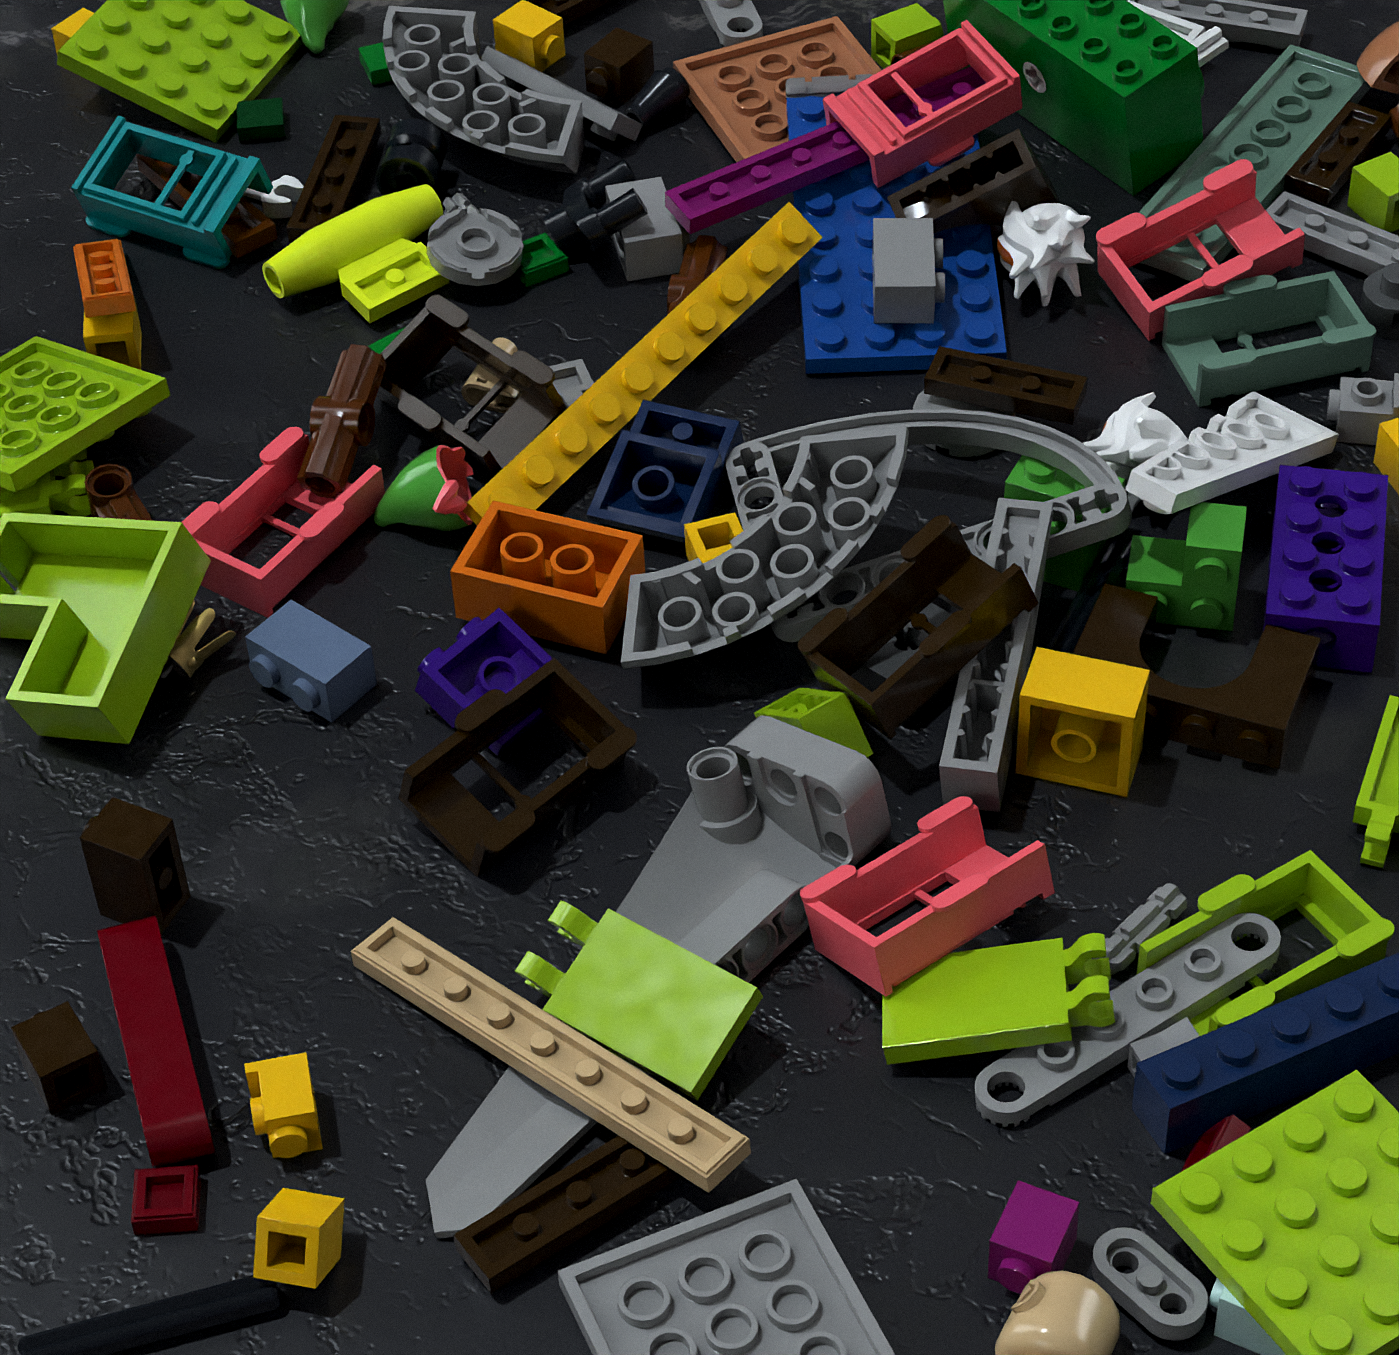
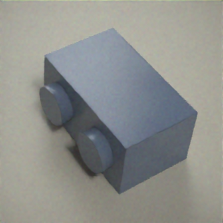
(311, 661)

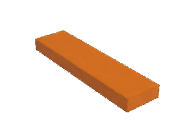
(103, 278)

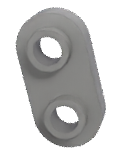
(1153, 1286)

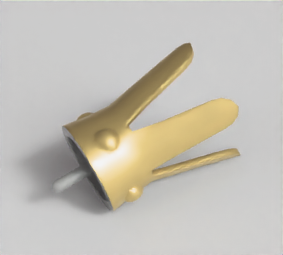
(183, 657)

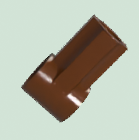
(113, 494)

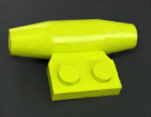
(367, 253)

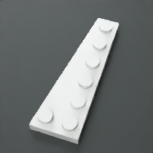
(1229, 454)

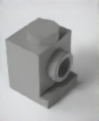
(1361, 407)

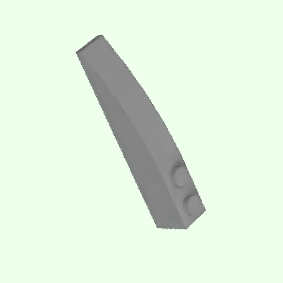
(989, 686)

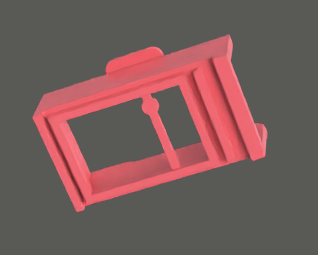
(941, 133)
(1229, 204)
(227, 524)
(947, 849)

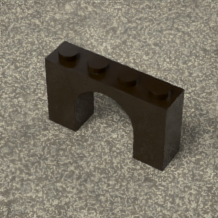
(1240, 719)

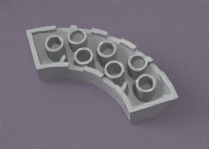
(440, 73)
(779, 561)

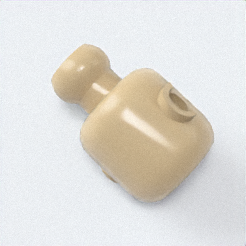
(1061, 1317)

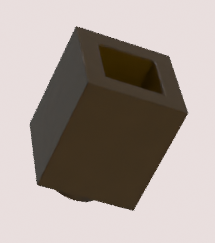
(618, 66)
(59, 1057)

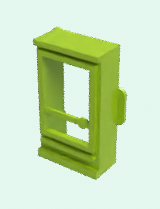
(1319, 895)

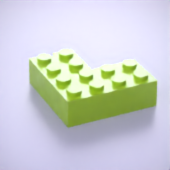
(100, 613)

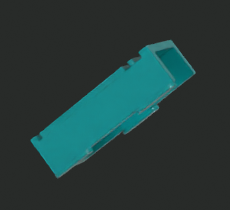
(203, 215)

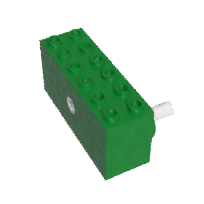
(1101, 79)

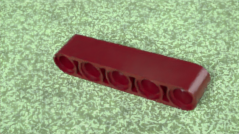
(155, 1043)

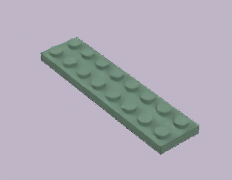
(1269, 129)

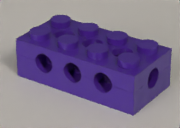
(1350, 514)

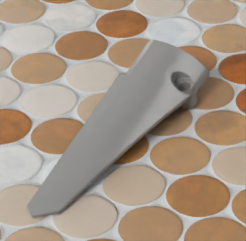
(721, 884)

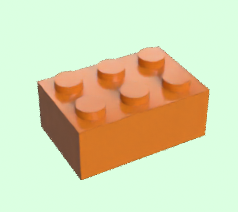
(548, 575)

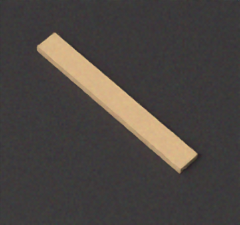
(553, 1055)

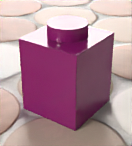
(1032, 1236)

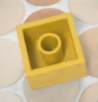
(1081, 721)

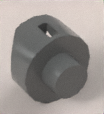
(1381, 301)

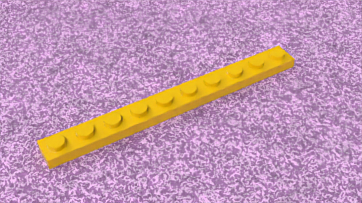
(649, 365)

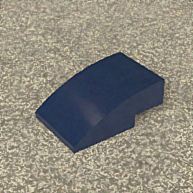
(665, 471)

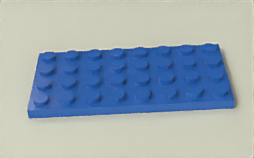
(839, 275)

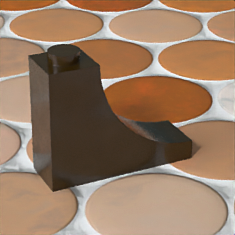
(978, 187)

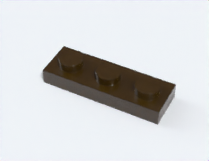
(1335, 151)
(1005, 385)

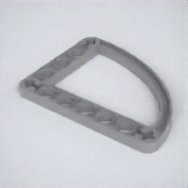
(935, 427)

